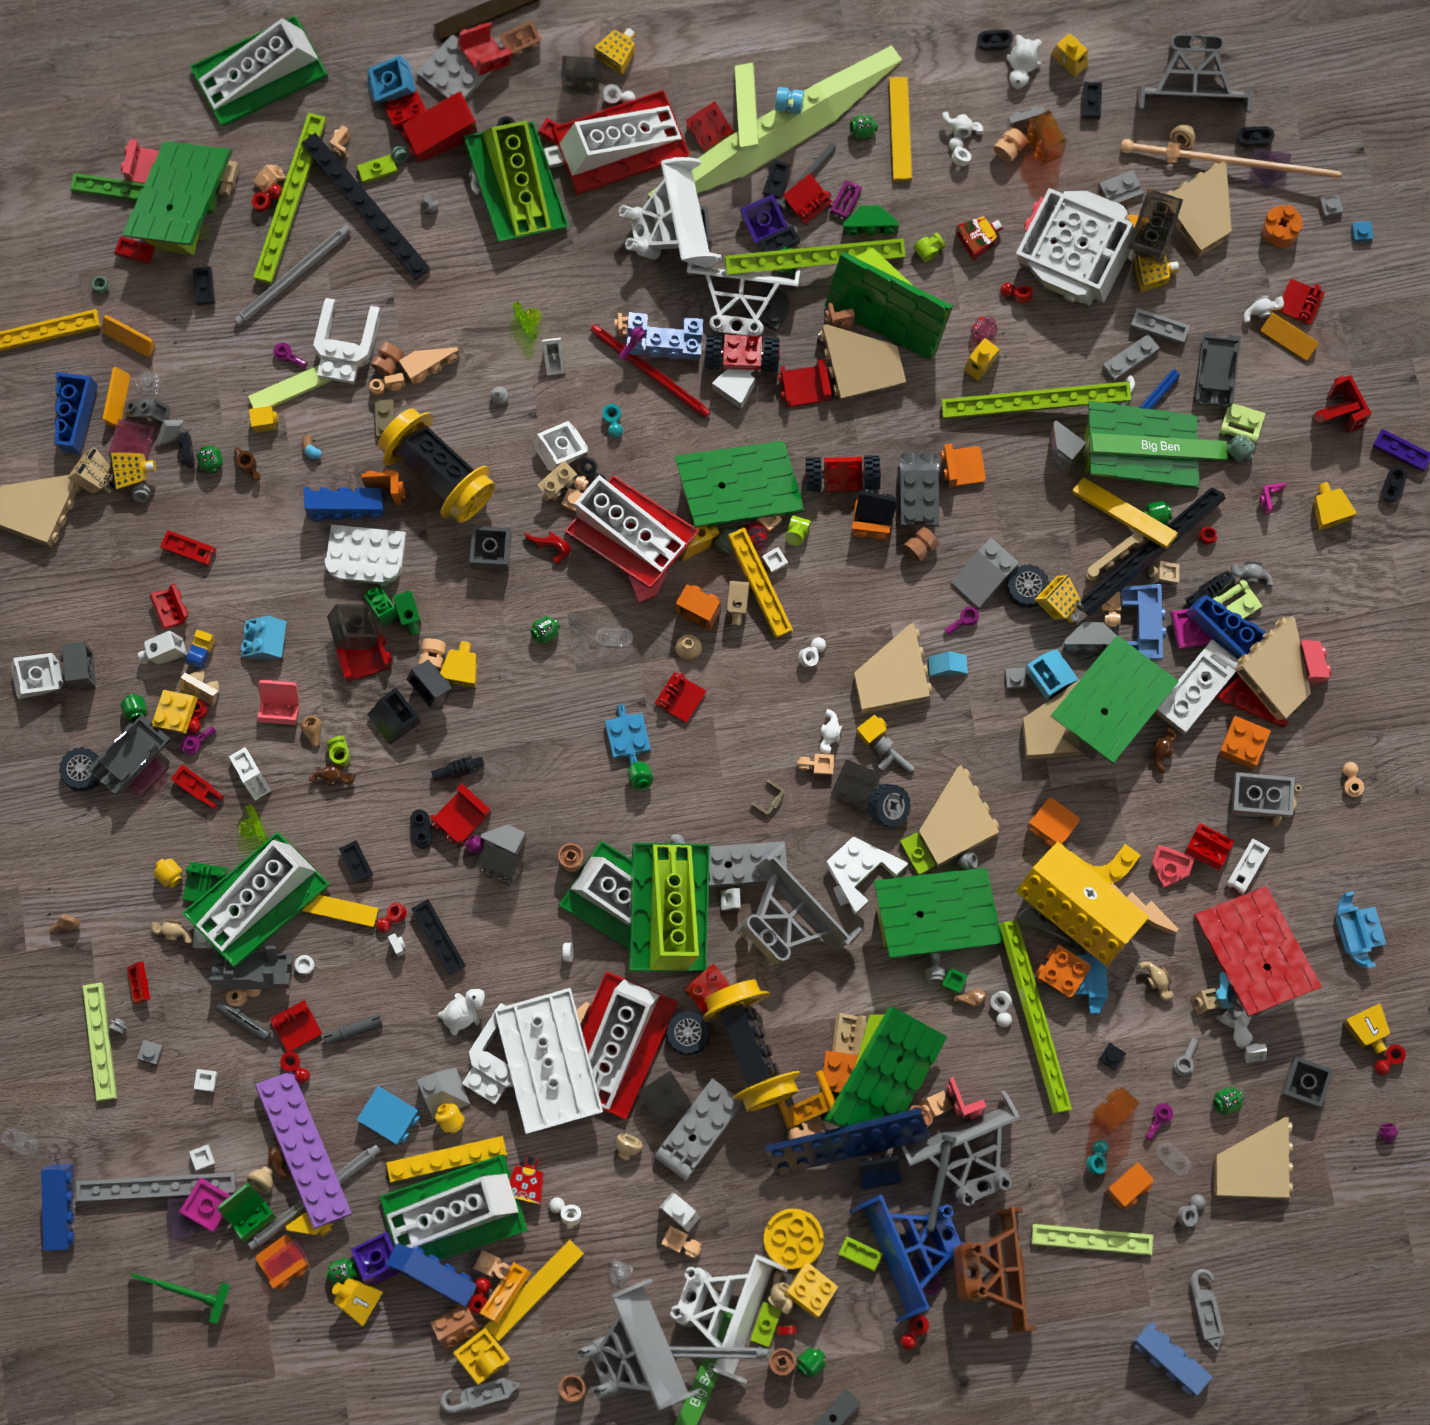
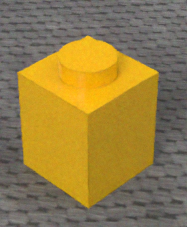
(263, 419)
(872, 730)

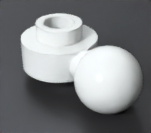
(624, 97)
(960, 155)
(817, 645)
(1003, 1018)
(557, 1205)

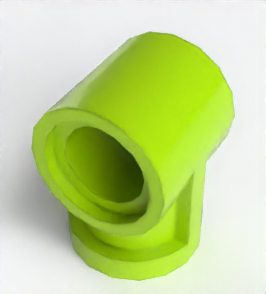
(928, 248)
(797, 530)
(338, 745)

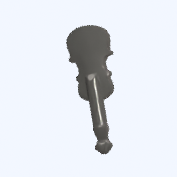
(1034, 920)

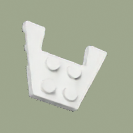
(854, 863)

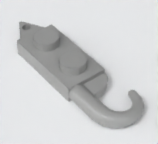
(1207, 1310)
(480, 1395)

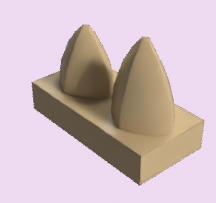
(194, 685)

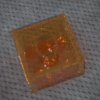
(1046, 137)
(1115, 1111)

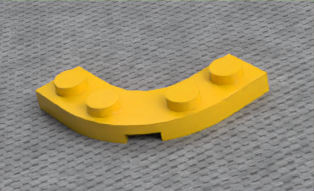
(1118, 866)

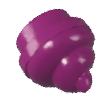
(474, 845)
(1388, 1132)

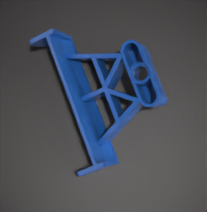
(896, 1255)

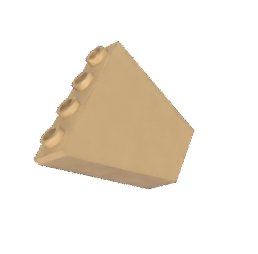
(1205, 209)
(860, 362)
(37, 508)
(1277, 669)
(894, 674)
(1044, 734)
(957, 820)
(1257, 1165)

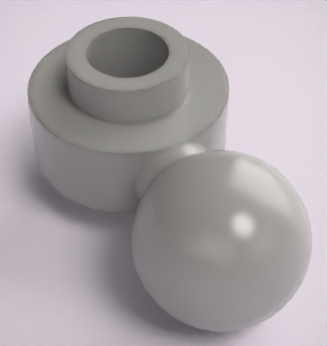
(1197, 1202)

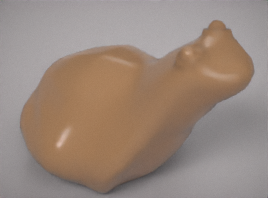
(311, 728)
(65, 922)
(972, 998)

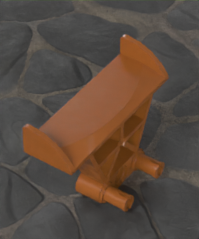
(971, 1255)

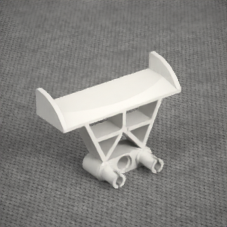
(678, 214)
(750, 327)
(701, 1282)

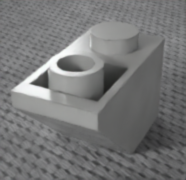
(505, 838)

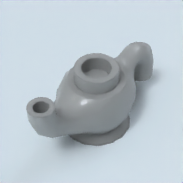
(1252, 572)

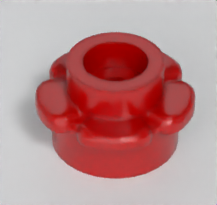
(1208, 531)

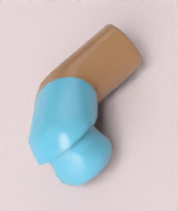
(310, 450)

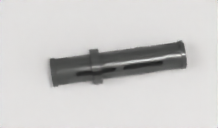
(224, 1008)
(344, 1032)

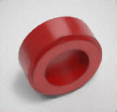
(786, 1330)

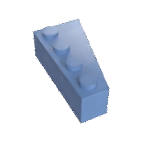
(1171, 1359)

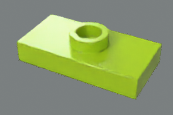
(377, 169)
(918, 853)
(860, 1254)
(766, 1324)

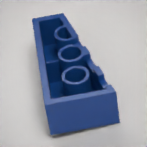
(73, 410)
(343, 503)
(1224, 626)
(57, 1206)
(431, 1273)

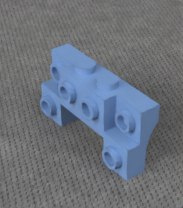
(665, 341)
(1149, 618)

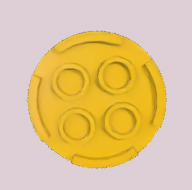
(793, 1238)

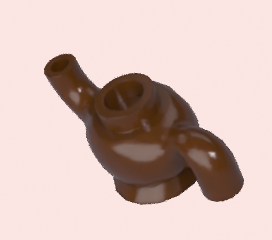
(247, 463)
(1163, 748)
(332, 775)
(277, 1159)

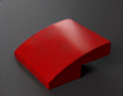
(1335, 411)
(1209, 846)

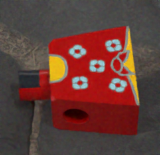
(527, 1182)

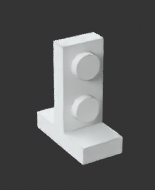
(250, 773)

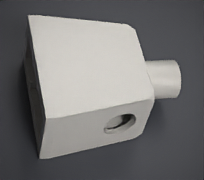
(735, 385)
(163, 648)
(680, 1212)

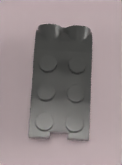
(1217, 370)
(919, 489)
(128, 755)
(258, 971)

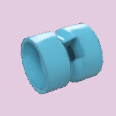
(782, 100)

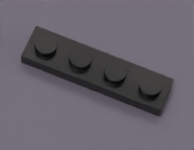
(438, 937)

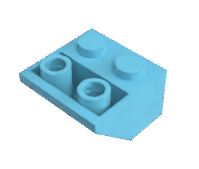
(263, 638)
(1051, 674)

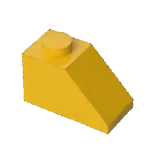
(303, 1226)

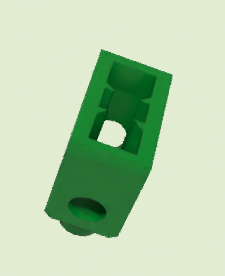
(406, 604)

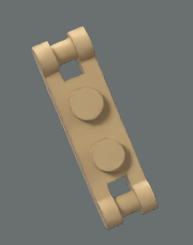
(1120, 551)

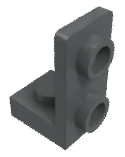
(146, 408)

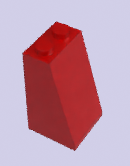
(439, 128)

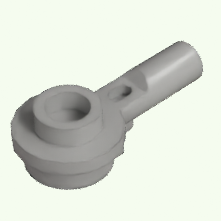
(1184, 1064)

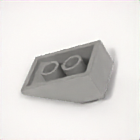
(985, 573)
(1262, 795)

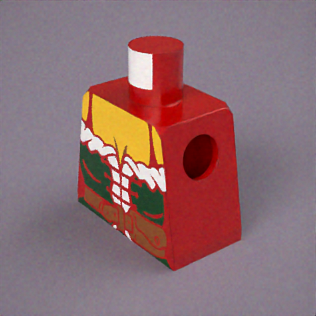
(978, 236)

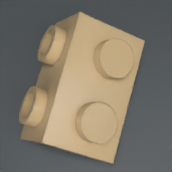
(556, 480)
(848, 1033)

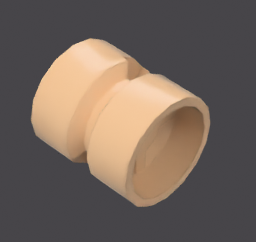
(1009, 146)
(432, 648)

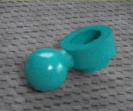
(615, 430)
(1100, 1148)

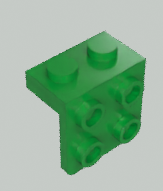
(246, 1212)

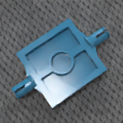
(627, 735)

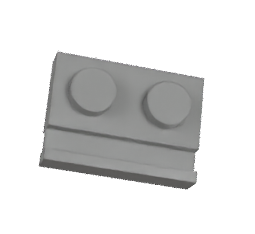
(1021, 120)
(1121, 188)

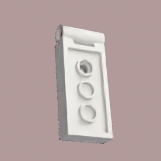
(1194, 695)

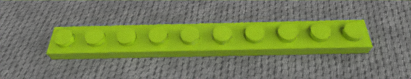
(288, 203)
(808, 256)
(1035, 400)
(1035, 1017)

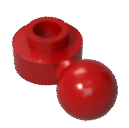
(274, 192)
(1021, 293)
(195, 725)
(395, 913)
(1382, 1067)
(301, 1074)
(482, 1287)
(909, 1340)

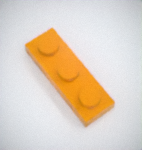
(505, 1293)

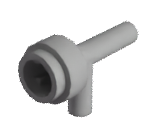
(882, 747)
(935, 973)

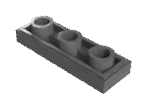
(841, 1408)

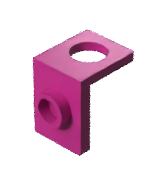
(1265, 497)

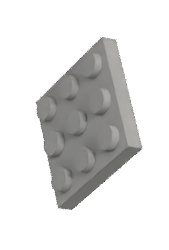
(450, 71)

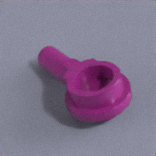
(636, 336)
(283, 352)
(968, 616)
(191, 744)
(1162, 1114)

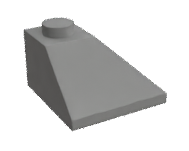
(443, 1088)

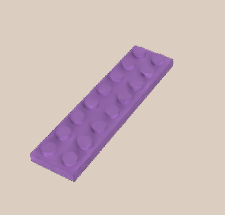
(303, 1150)

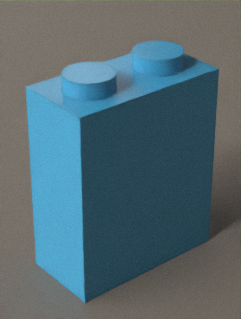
(389, 1116)

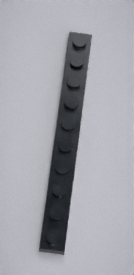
(365, 206)
(1149, 552)

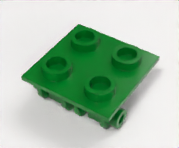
(201, 879)

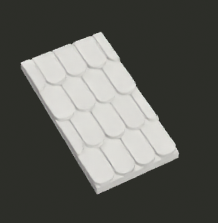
(548, 1060)

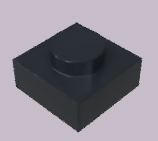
(1112, 1056)

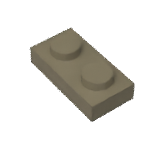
(383, 415)

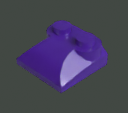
(763, 218)
(372, 1259)

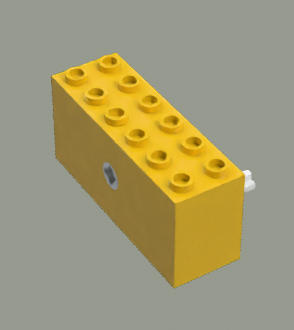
(1082, 904)

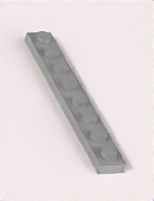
(149, 1186)

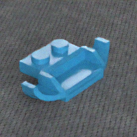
(1358, 930)
(1094, 983)

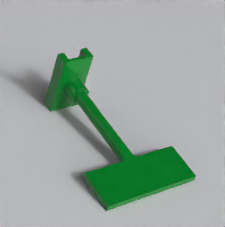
(216, 1301)

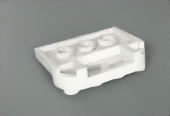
(365, 554)

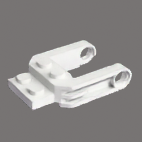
(340, 358)
(488, 1073)

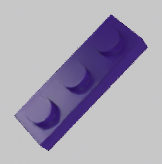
(1402, 450)

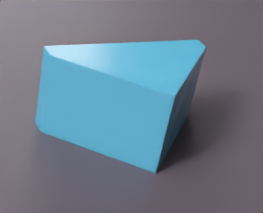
(948, 664)

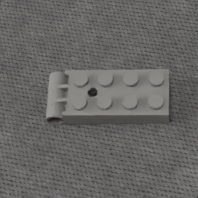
(743, 862)
(704, 1120)

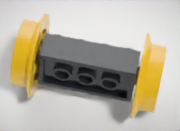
(437, 464)
(748, 1041)

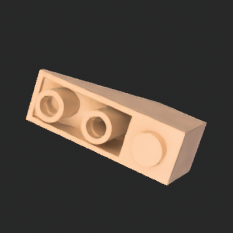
(424, 362)

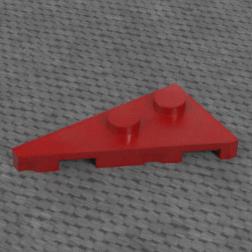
(1242, 697)

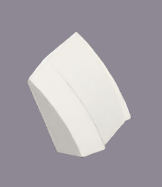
(559, 445)
(36, 675)

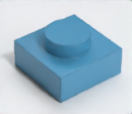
(1362, 231)

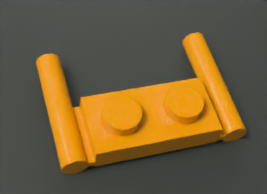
(810, 1107)

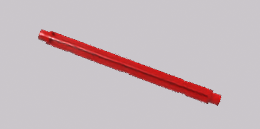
(652, 372)

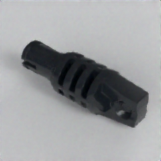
(1212, 587)
(458, 768)

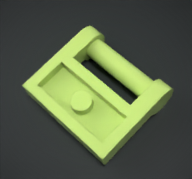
(1244, 418)
(1243, 606)

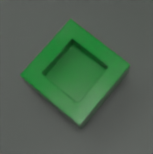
(954, 980)

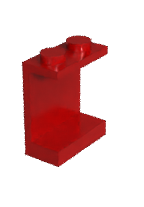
(482, 49)
(805, 385)
(1351, 392)
(364, 662)
(460, 816)

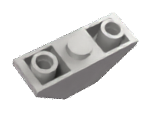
(1090, 637)

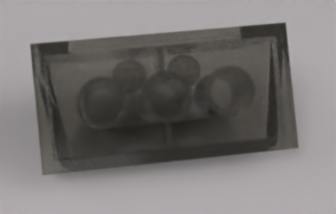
(1155, 226)

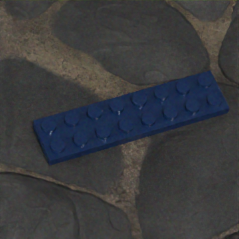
(848, 1142)

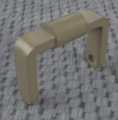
(775, 803)

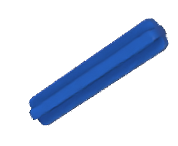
(1161, 389)

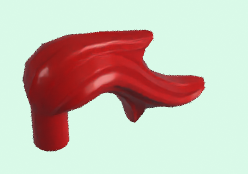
(554, 541)

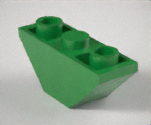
(870, 220)
(381, 606)

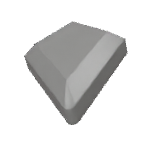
(169, 432)

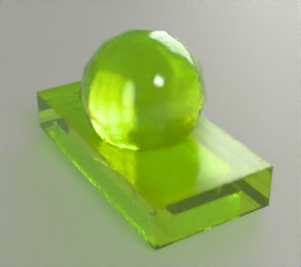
(528, 319)
(252, 826)

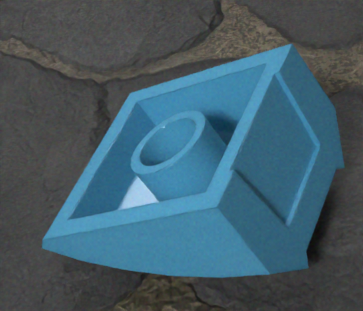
(390, 80)

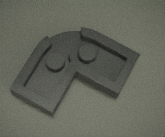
(778, 308)

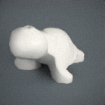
(1023, 60)
(461, 1012)
(1237, 1019)

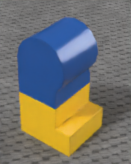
(200, 649)

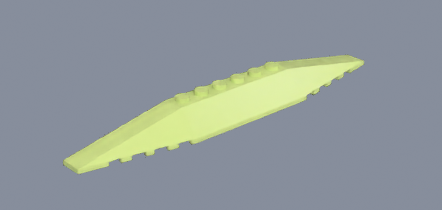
(784, 130)

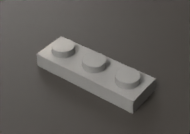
(1160, 326)
(1131, 357)

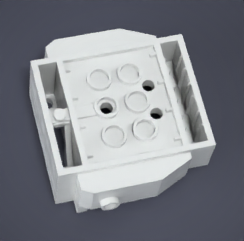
(1067, 266)

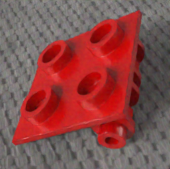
(404, 109)
(709, 126)
(807, 198)
(1301, 300)
(680, 697)
(706, 984)
(296, 1026)

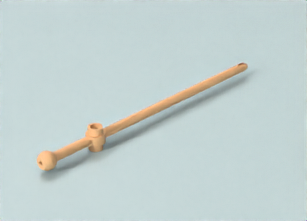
(1173, 152)

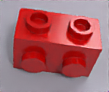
(169, 607)

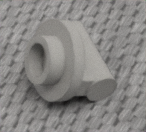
(430, 206)

